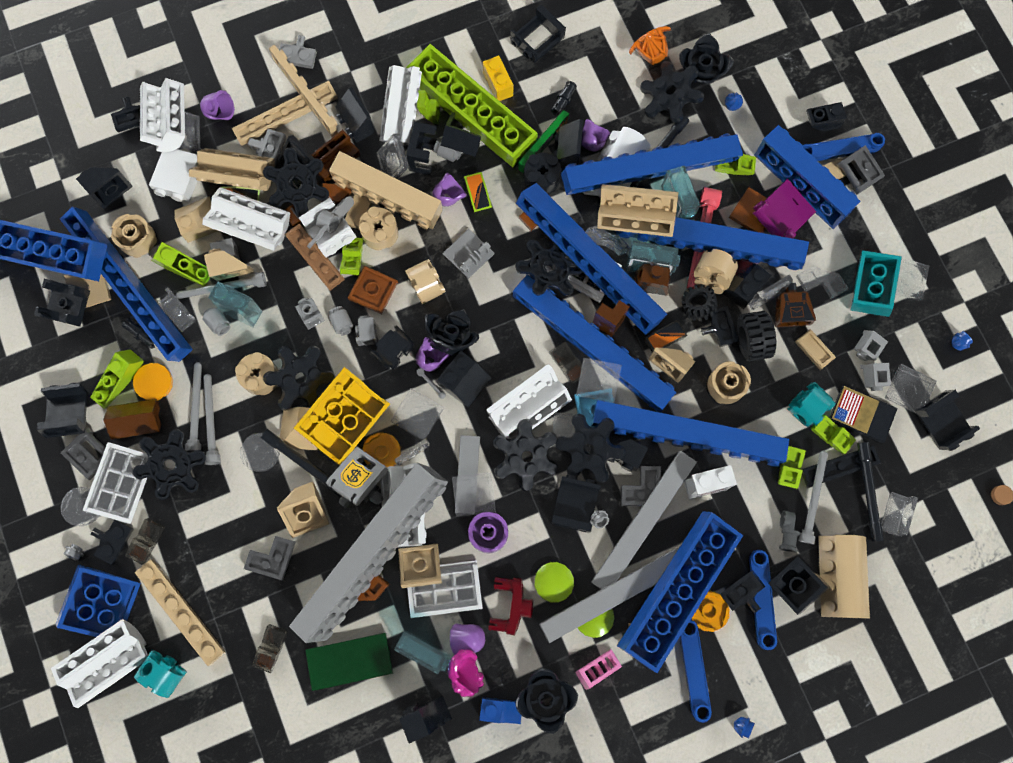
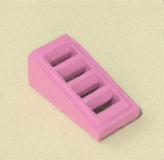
(587, 684)

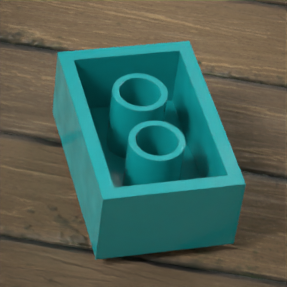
(876, 283)

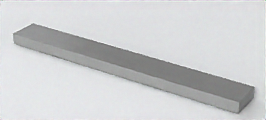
(644, 520)
(606, 598)

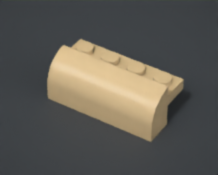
(232, 169)
(637, 210)
(846, 572)

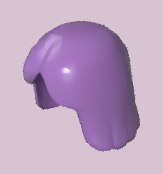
(211, 102)
(593, 136)
(449, 186)
(426, 351)
(466, 637)

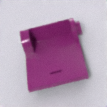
(784, 211)

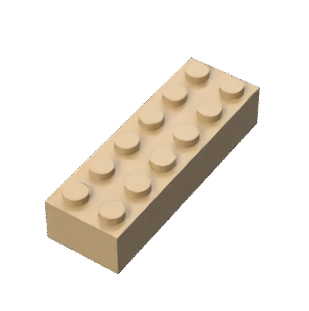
(385, 190)

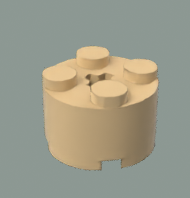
(370, 228)
(133, 235)
(715, 270)
(425, 281)
(247, 370)
(732, 373)

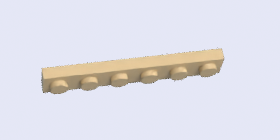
(301, 87)
(281, 114)
(180, 612)

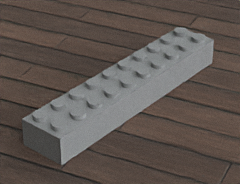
(369, 554)

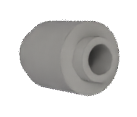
(445, 152)
(340, 320)
(216, 321)

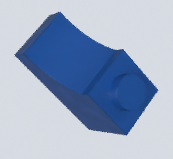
(499, 711)

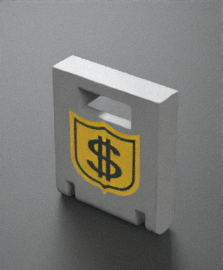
(354, 479)

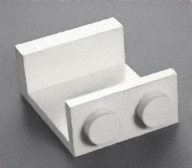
(328, 242)
(710, 482)

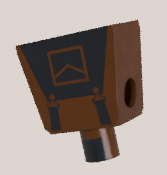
(653, 279)
(794, 308)

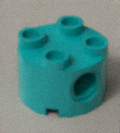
(811, 405)
(160, 674)

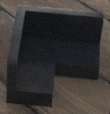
(460, 139)

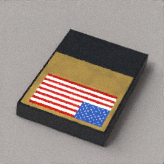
(863, 414)

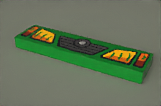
(545, 139)

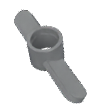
(330, 220)

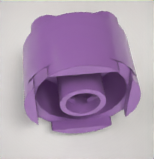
(490, 521)

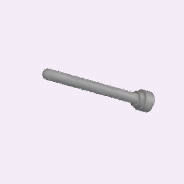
(257, 280)
(193, 443)
(212, 455)
(807, 535)

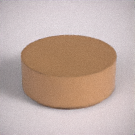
(1002, 495)

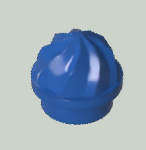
(733, 101)
(961, 341)
(743, 727)

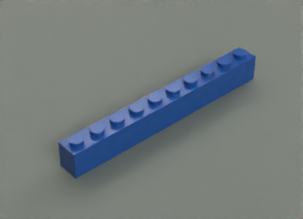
(650, 164)
(737, 242)
(590, 257)
(130, 289)
(595, 344)
(693, 433)

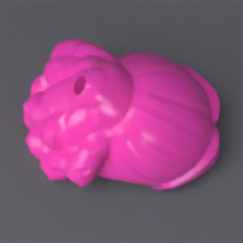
(464, 673)

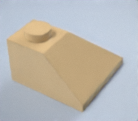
(190, 220)
(224, 266)
(672, 362)
(289, 434)
(303, 510)

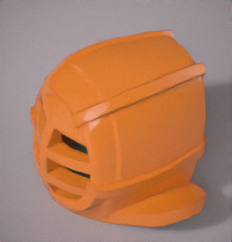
(652, 45)

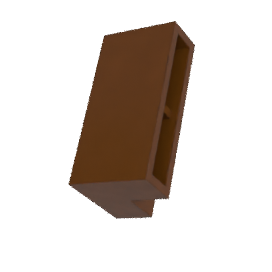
(329, 151)
(610, 319)
(132, 419)

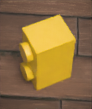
(498, 78)

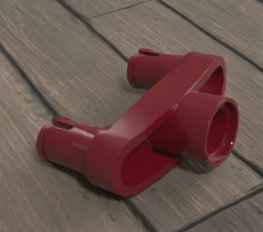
(519, 607)

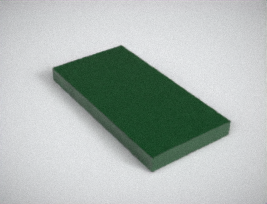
(349, 661)

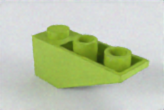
(180, 264)
(116, 377)

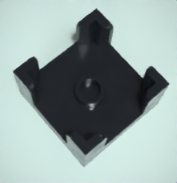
(416, 147)
(65, 303)

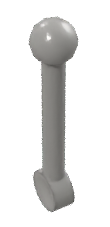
(420, 372)

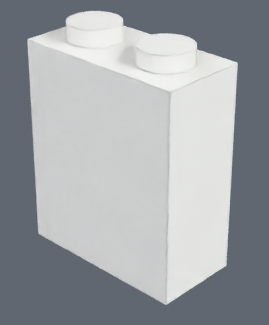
(172, 175)

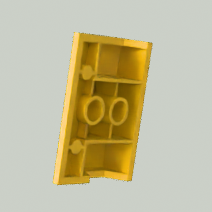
(341, 416)

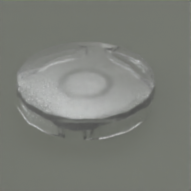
(412, 452)
(258, 454)
(73, 505)

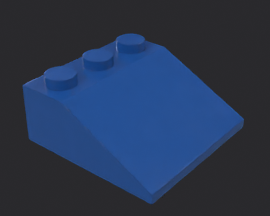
(96, 601)

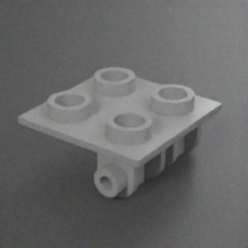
(468, 253)

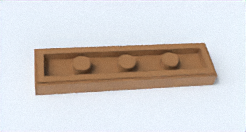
(314, 257)

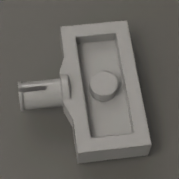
(299, 54)

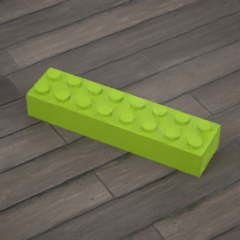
(474, 106)

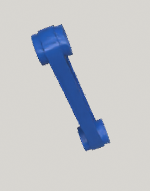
(845, 147)
(765, 616)
(695, 673)

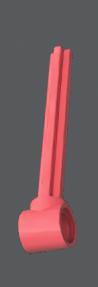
(709, 202)

